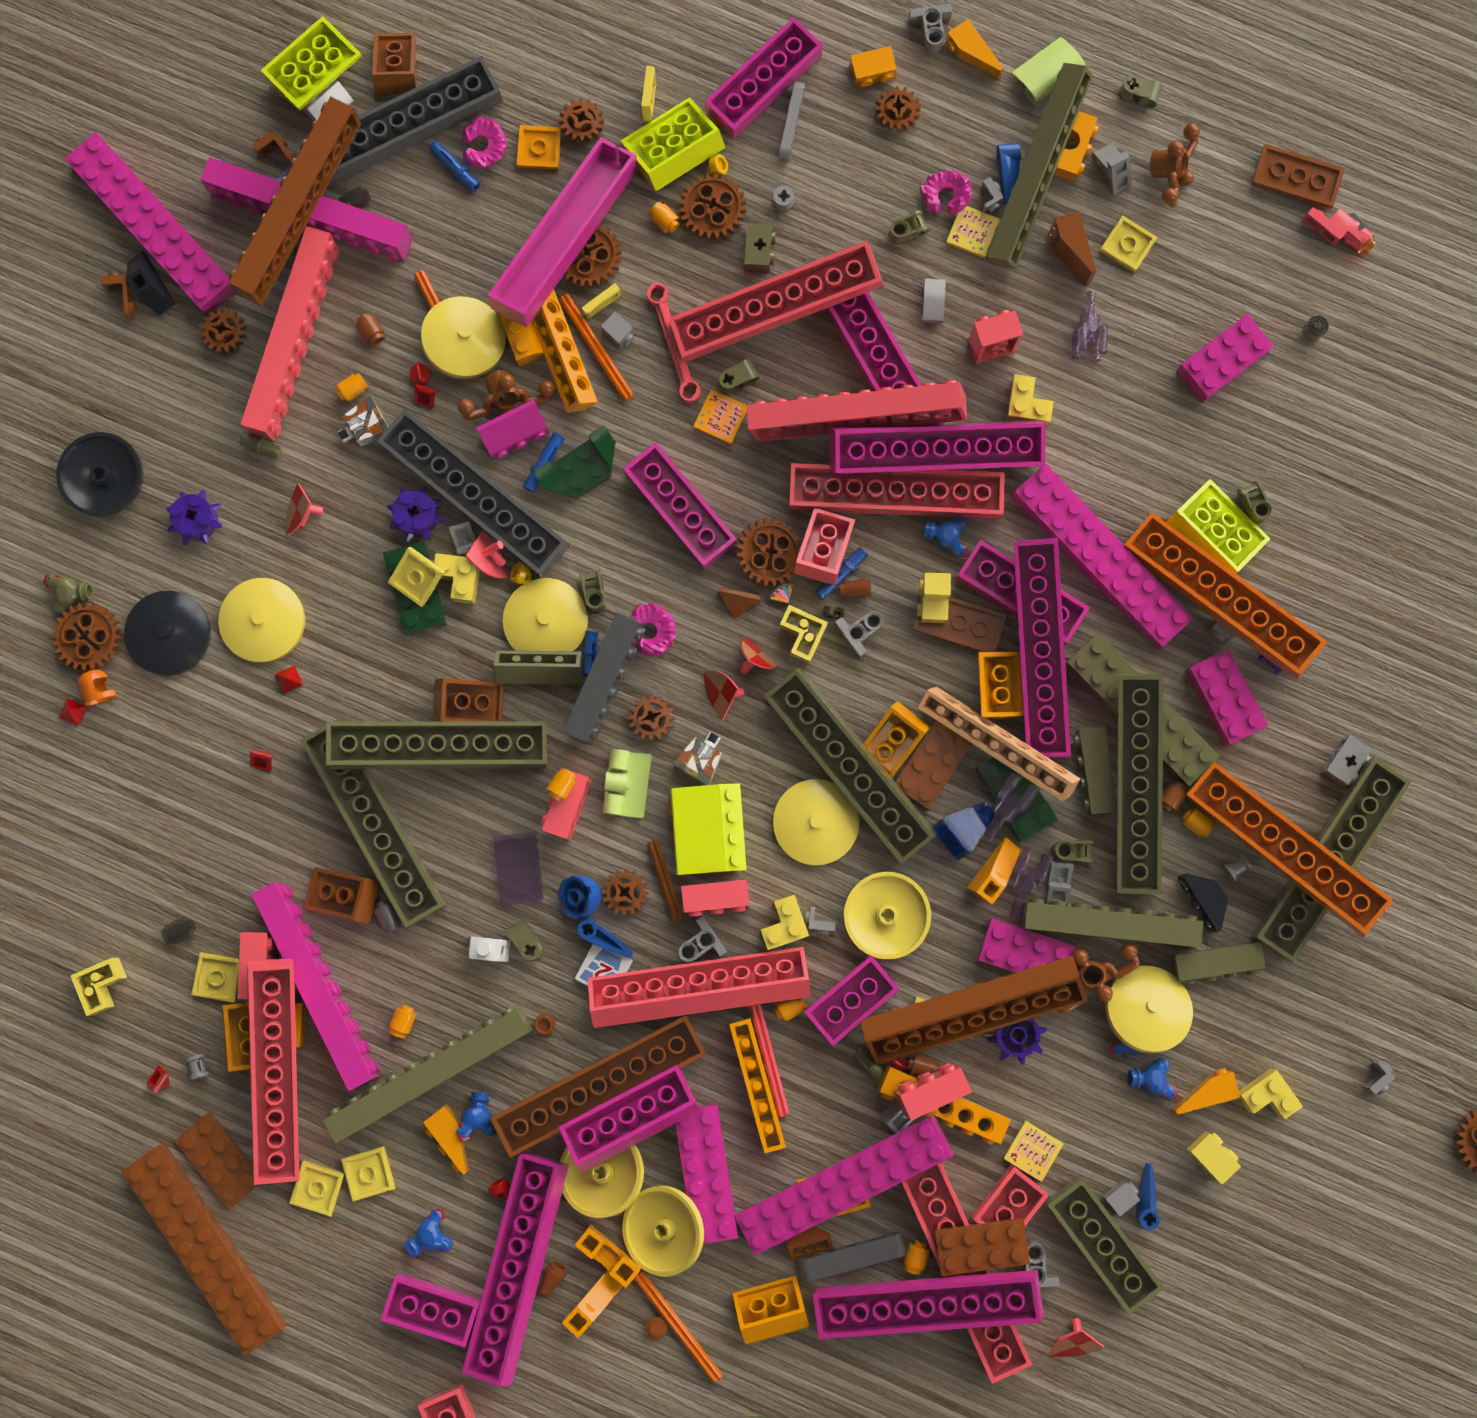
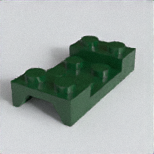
(411, 614)
(1038, 814)

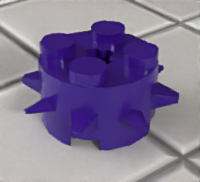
(407, 504)
(206, 517)
(1018, 1048)

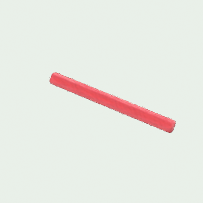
(769, 1060)

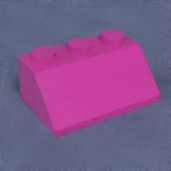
(513, 430)

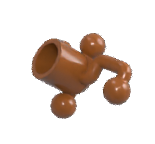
(1174, 164)
(503, 395)
(1106, 972)

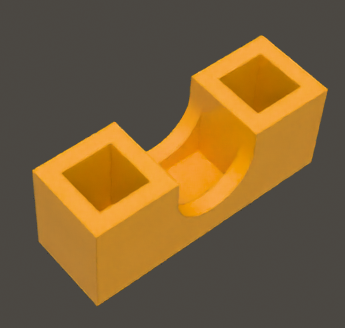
(1071, 160)
(603, 1250)

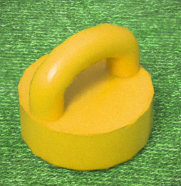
(717, 164)
(519, 573)

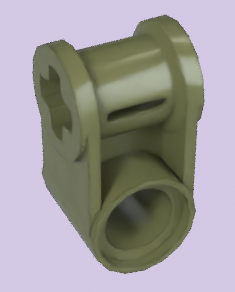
(1142, 91)
(912, 227)
(741, 376)
(1252, 498)
(593, 587)
(1078, 851)
(523, 937)

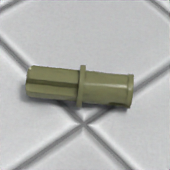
(260, 445)
(868, 1063)

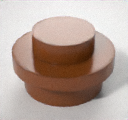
(544, 1025)
(656, 1328)

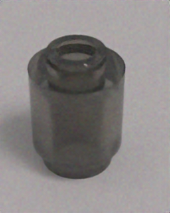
(356, 197)
(1315, 328)
(178, 930)

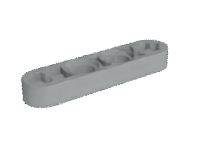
(791, 120)

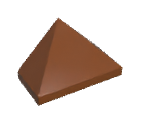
(737, 601)
(809, 1243)

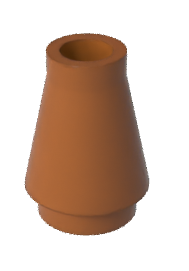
(858, 588)
(552, 1277)

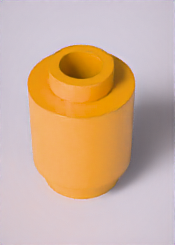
(664, 217)
(351, 387)
(561, 784)
(1197, 822)
(790, 1008)
(402, 1021)
(916, 1257)

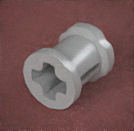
(1237, 867)
(196, 1066)

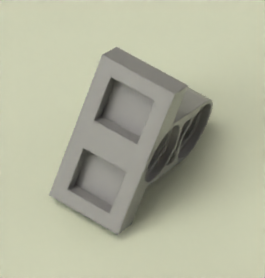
(931, 30)
(1114, 167)
(861, 625)
(700, 949)
(1039, 1262)

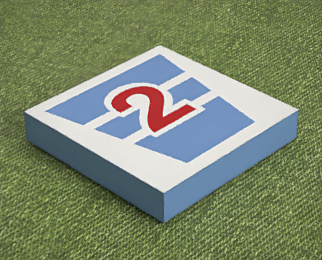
(601, 963)

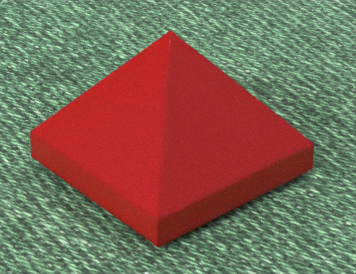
(424, 396)
(289, 679)
(73, 712)
(261, 760)
(158, 1079)

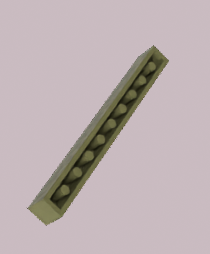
(1039, 165)

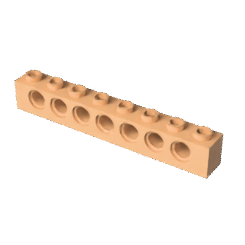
(999, 743)

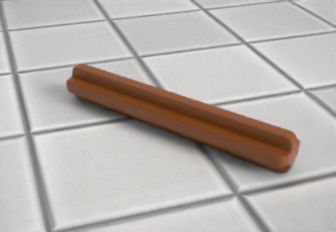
(665, 881)

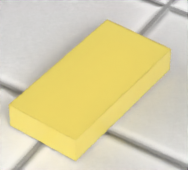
(601, 301)

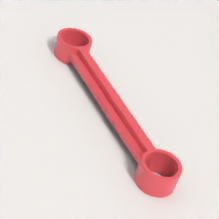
(679, 363)

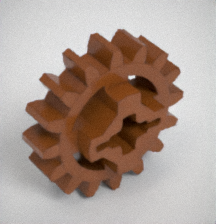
(906, 105)
(584, 129)
(218, 323)
(661, 713)
(617, 899)

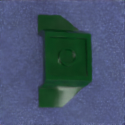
(582, 467)

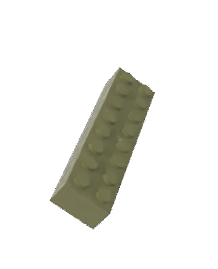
(1098, 670)
(1114, 924)

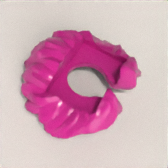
(496, 142)
(951, 181)
(665, 629)

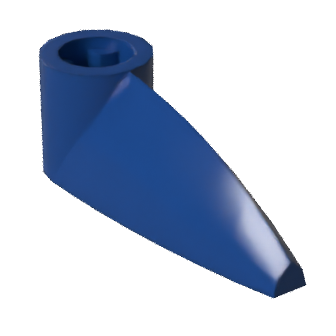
(1008, 165)
(601, 937)
(1147, 1198)

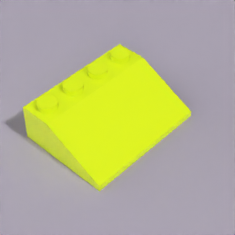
(310, 63)
(674, 143)
(1219, 527)
(708, 829)

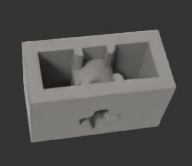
(1336, 765)

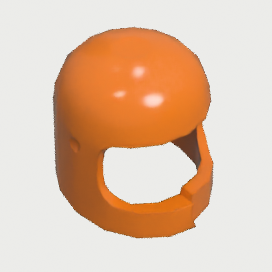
(94, 688)

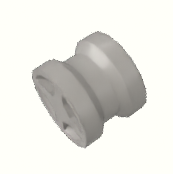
(783, 203)

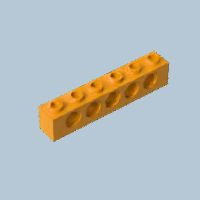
(563, 356)
(757, 1085)
(992, 1133)

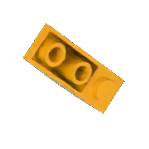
(995, 872)
(443, 1128)
(591, 1304)

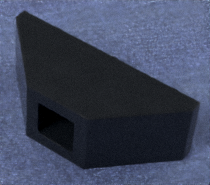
(148, 284)
(1206, 898)

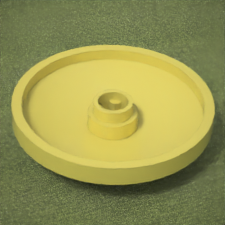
(463, 337)
(545, 617)
(261, 620)
(815, 822)
(887, 915)
(1149, 1010)
(606, 1187)
(663, 1231)

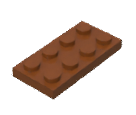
(1298, 176)
(967, 626)
(932, 764)
(218, 1159)
(982, 1246)

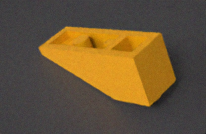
(971, 48)
(1211, 1091)

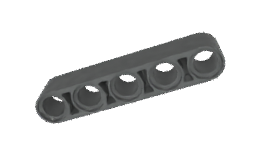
(851, 1257)

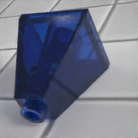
(964, 829)

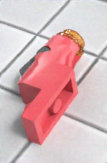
(1341, 226)

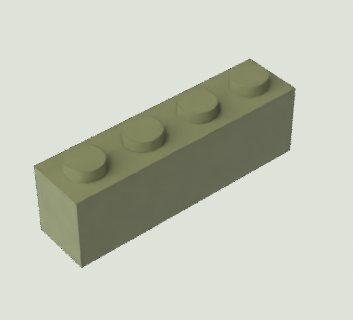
(538, 667)
(1096, 771)
(1218, 961)

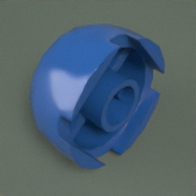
(579, 896)

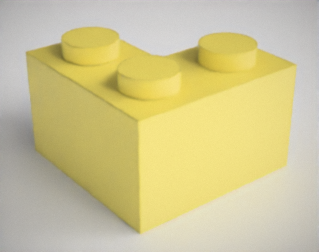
(1023, 405)
(462, 573)
(935, 593)
(807, 628)
(791, 926)
(93, 982)
(1270, 1090)
(1214, 1158)

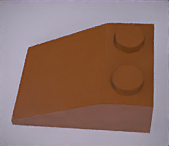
(394, 63)
(1072, 246)
(467, 701)
(342, 895)

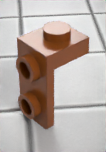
(268, 143)
(116, 281)

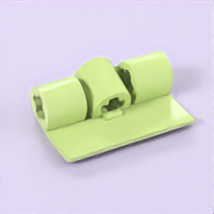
(1041, 71)
(626, 783)

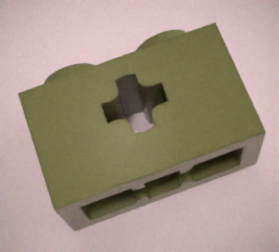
(759, 235)

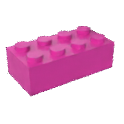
(1224, 358)
(1226, 698)
(1018, 948)
(851, 1000)
(431, 1309)

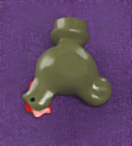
(67, 592)

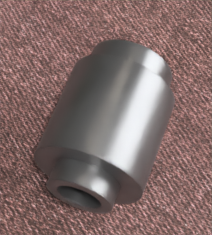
(387, 916)

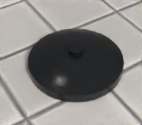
(99, 474)
(167, 633)

